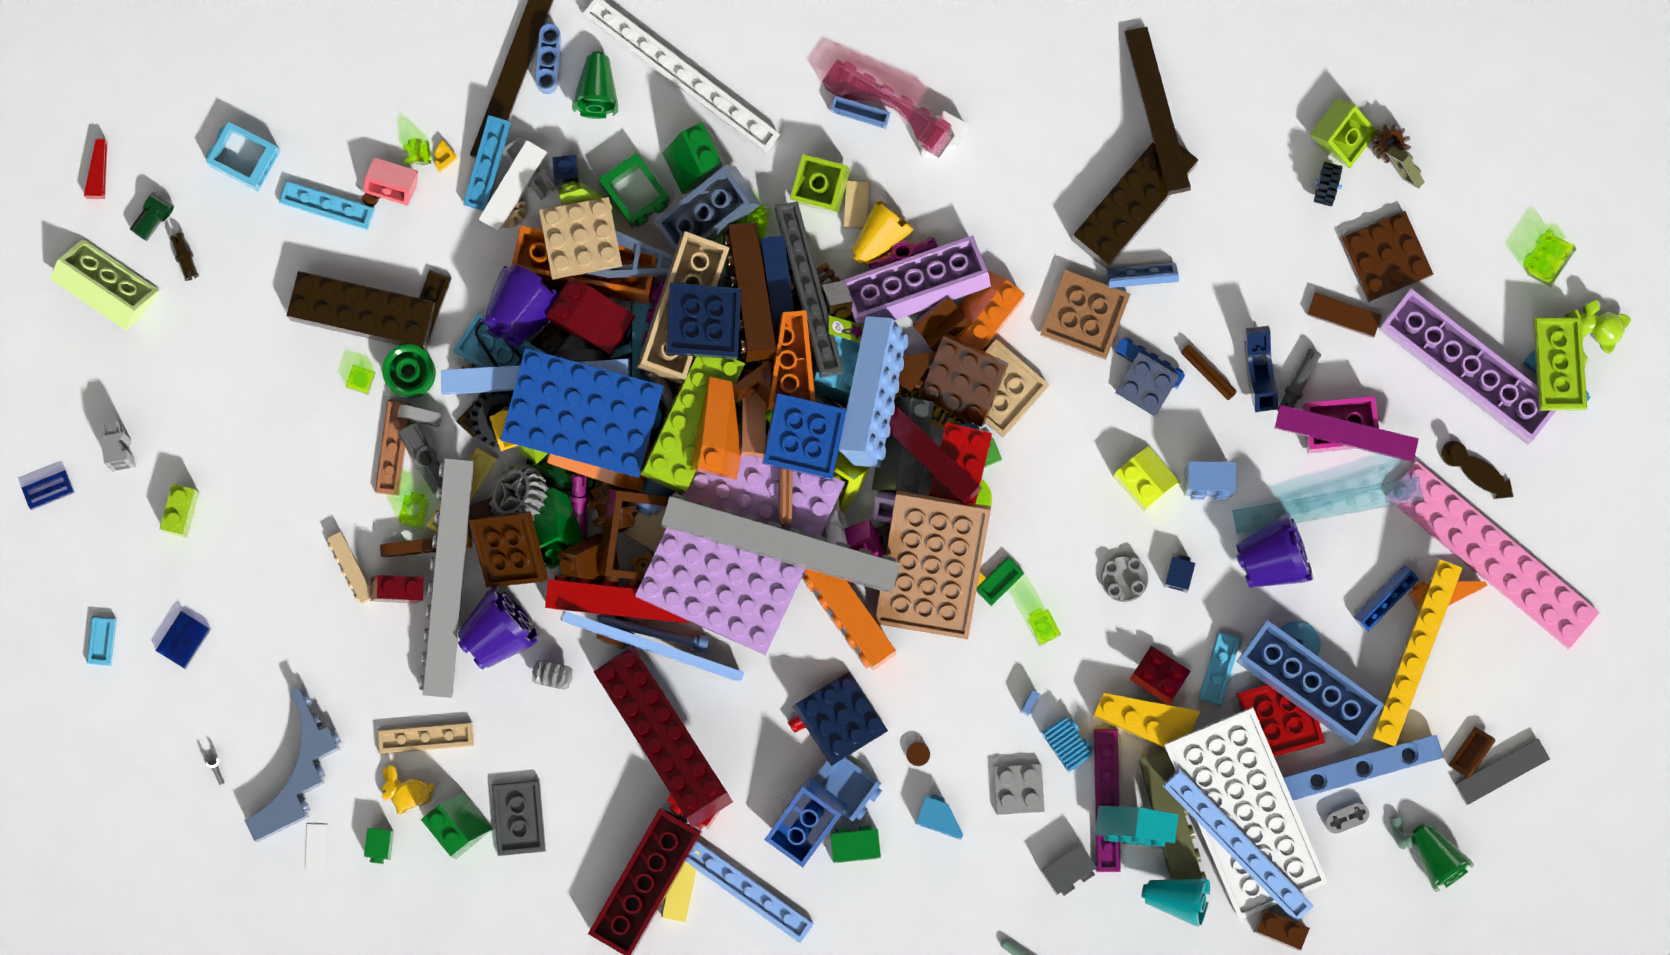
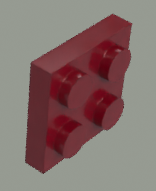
(1160, 675)

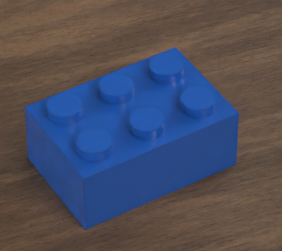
(806, 822)

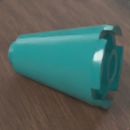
(1179, 898)

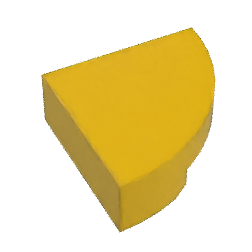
(443, 156)

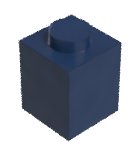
(565, 169)
(1180, 573)

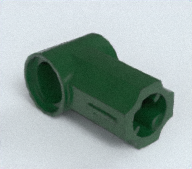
(155, 211)

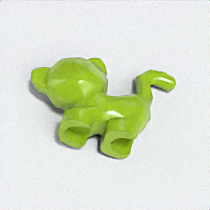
(1605, 328)

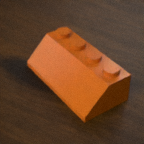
(989, 311)

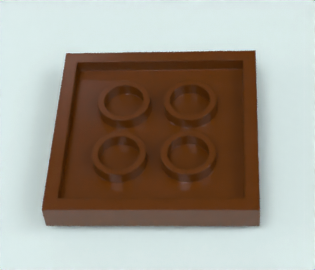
(1386, 256)
(964, 380)
(508, 549)

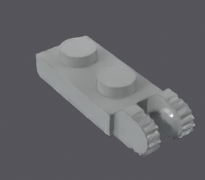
(511, 151)

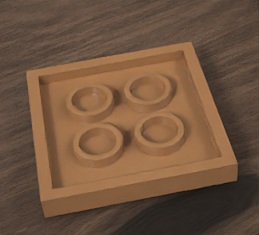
(1085, 314)

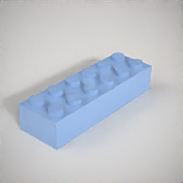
(873, 392)

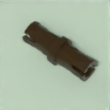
(184, 256)

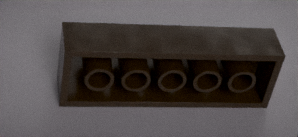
(1127, 208)
(361, 310)

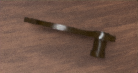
(1476, 470)

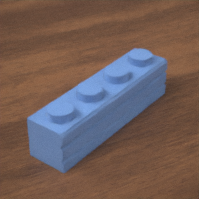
(860, 112)

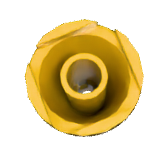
(879, 233)

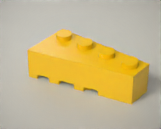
(1146, 719)

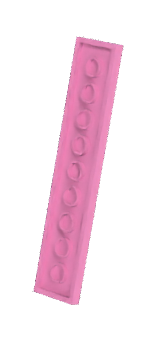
(1498, 559)

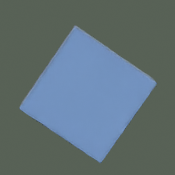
(1030, 702)

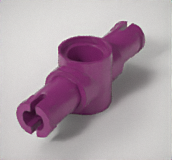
(903, 248)

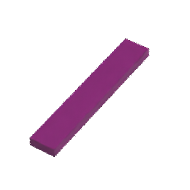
(1346, 433)
(1106, 794)

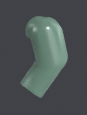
(1398, 834)

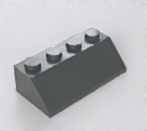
(900, 468)

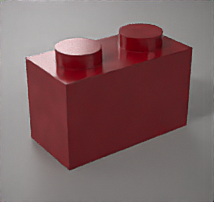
(396, 589)

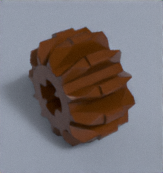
(1384, 136)

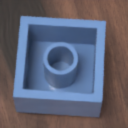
(1210, 479)

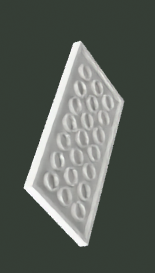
(1243, 780)

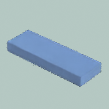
(1142, 275)

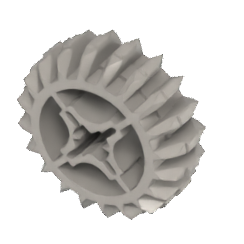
(518, 491)

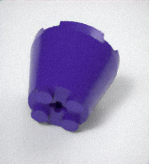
(518, 305)
(1275, 555)
(496, 630)

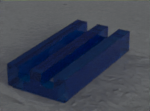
(67, 483)

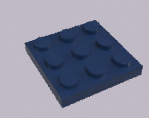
(703, 321)
(840, 718)

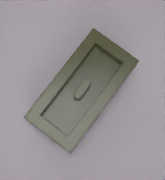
(1407, 169)

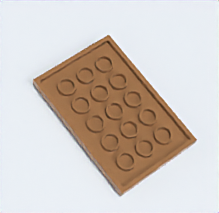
(939, 562)

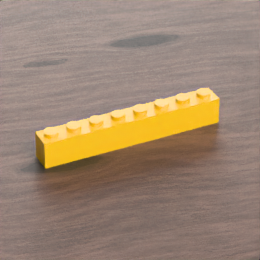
(1416, 652)

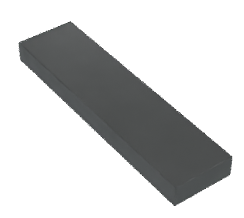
(1502, 771)

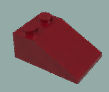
(590, 316)

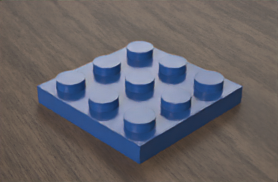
(804, 436)

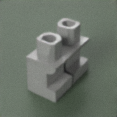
(114, 447)

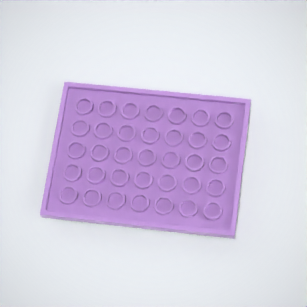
(728, 587)

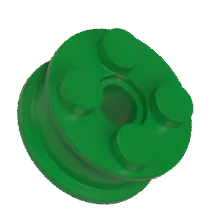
(398, 360)

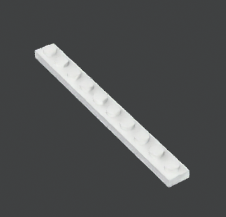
(681, 74)

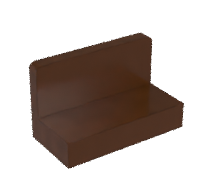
(939, 320)

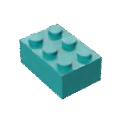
(1136, 825)

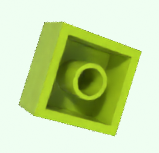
(820, 183)

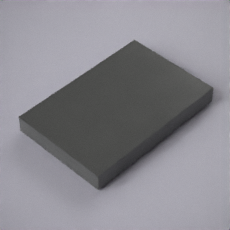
(518, 818)

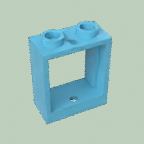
(263, 166)

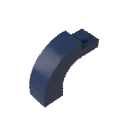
(1260, 369)

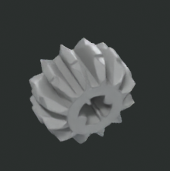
(552, 674)

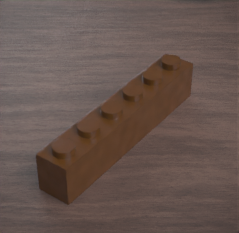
(749, 275)

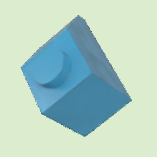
(938, 817)

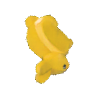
(405, 794)

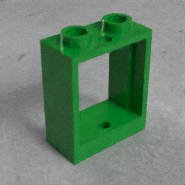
(620, 172)

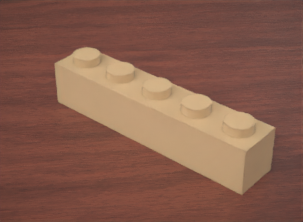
(350, 567)

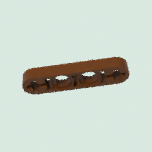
(412, 547)

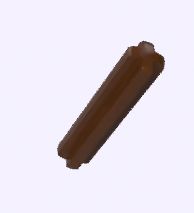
(1208, 371)

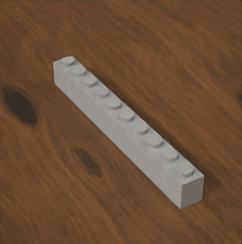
(781, 545)
(448, 578)

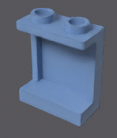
(849, 785)

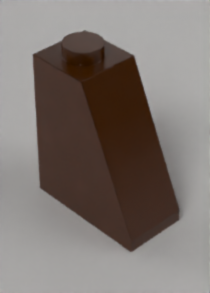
(583, 559)

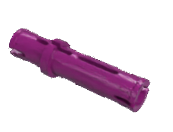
(579, 501)

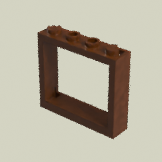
(610, 532)

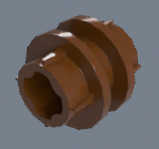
(599, 498)

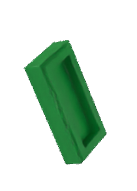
(999, 581)

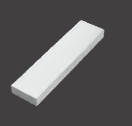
(512, 186)

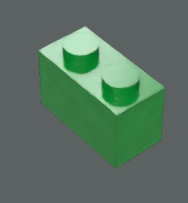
(855, 845)

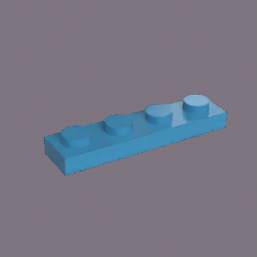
(487, 163)

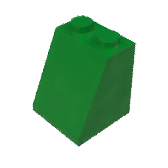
(692, 158)
(556, 526)
(457, 825)

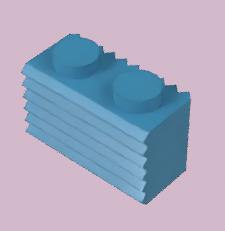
(1067, 743)

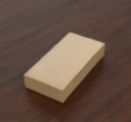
(856, 204)

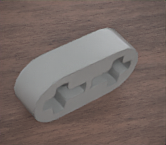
(419, 415)
(1344, 813)

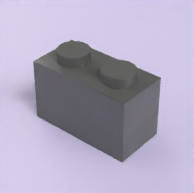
(1068, 870)

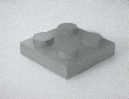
(1019, 789)

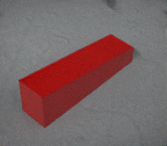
(96, 178)

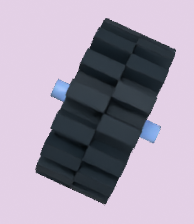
(1328, 184)

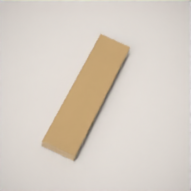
(425, 738)

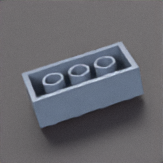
(710, 207)

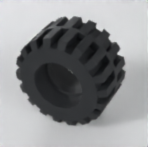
(480, 411)

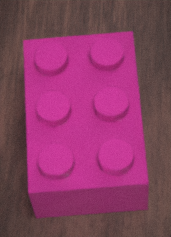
(1355, 410)

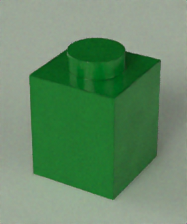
(378, 845)

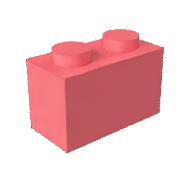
(391, 181)

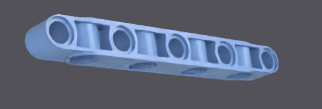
(1378, 764)

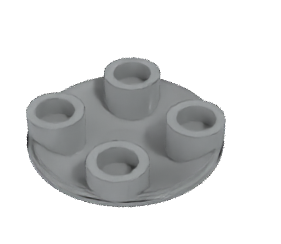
(1124, 578)

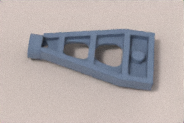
(634, 270)

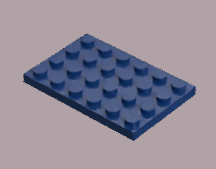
(581, 413)

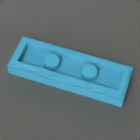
(1219, 668)

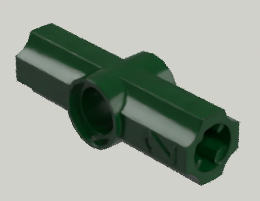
(558, 477)

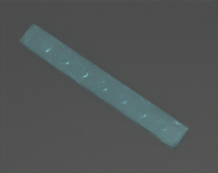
(1330, 504)

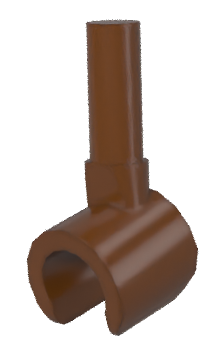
(370, 200)

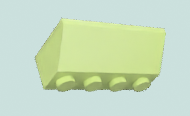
(103, 284)

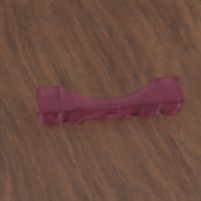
(848, 83)

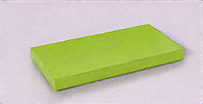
(1560, 364)

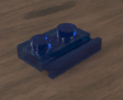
(183, 640)

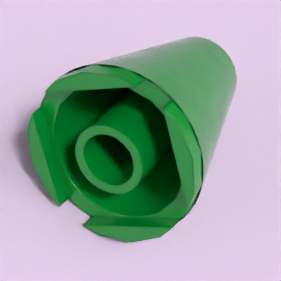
(596, 88)
(1439, 857)

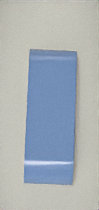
(548, 48)

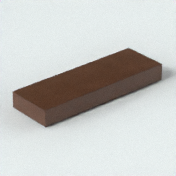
(1344, 315)

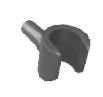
(214, 766)

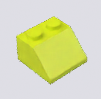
(1145, 478)

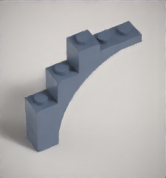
(288, 806)

